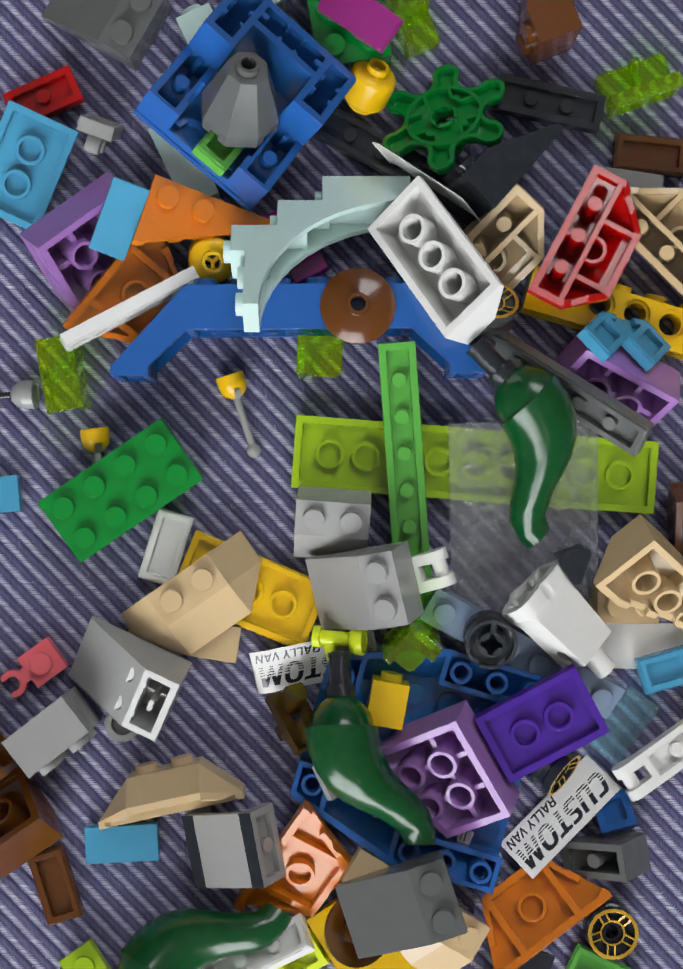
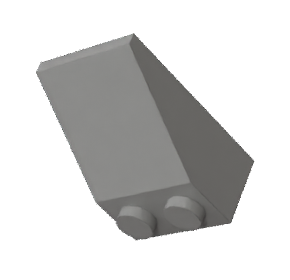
(365, 588)

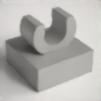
(99, 132)

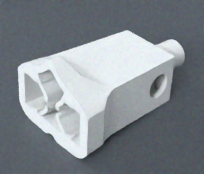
(560, 619)

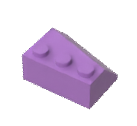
(62, 241)
(622, 378)
(451, 770)

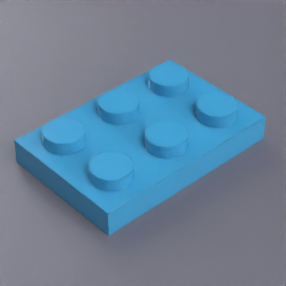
(31, 162)

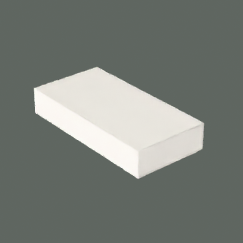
(166, 546)

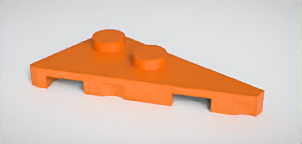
(182, 213)

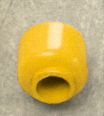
(372, 86)
(199, 253)

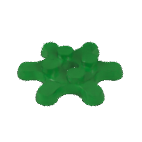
(445, 100)

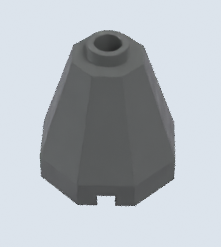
(241, 102)

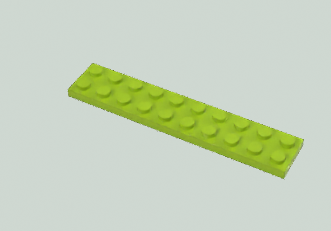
(353, 457)

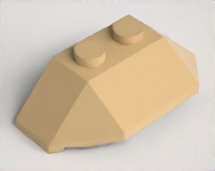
(661, 228)
(510, 236)
(199, 599)
(171, 789)

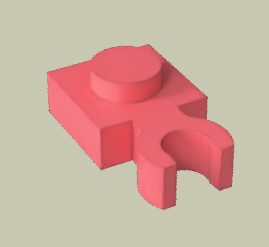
(38, 665)

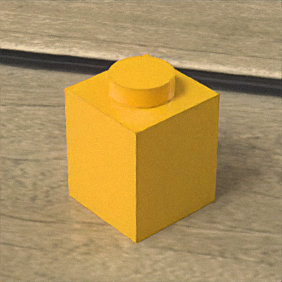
(388, 699)

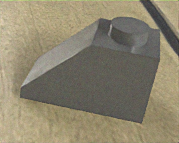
(609, 857)

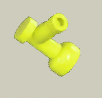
(330, 640)

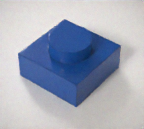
(617, 815)

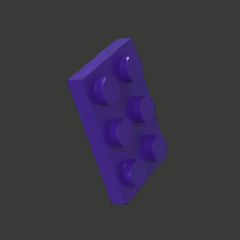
(541, 723)

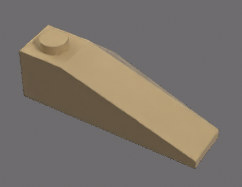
(643, 572)
(443, 955)

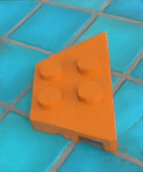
(140, 270)
(312, 867)
(535, 912)

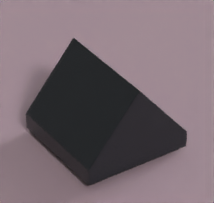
(574, 561)

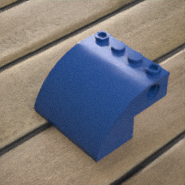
(303, 74)

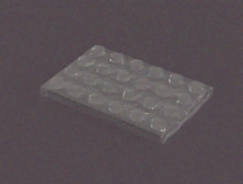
(483, 544)

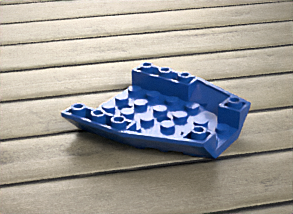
(432, 688)

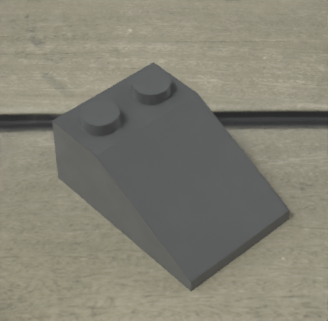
(111, 26)
(401, 907)

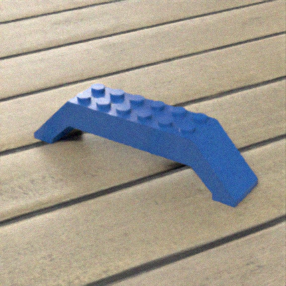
(292, 310)

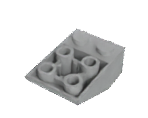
(129, 677)

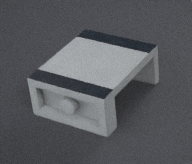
(234, 847)

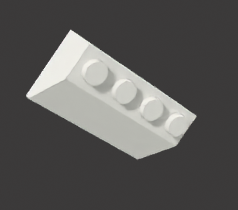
(438, 262)

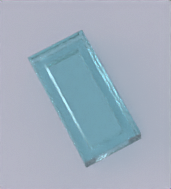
(625, 724)

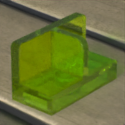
(418, 30)
(638, 85)
(318, 357)
(62, 376)
(411, 644)

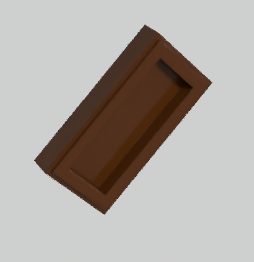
(648, 154)
(56, 885)

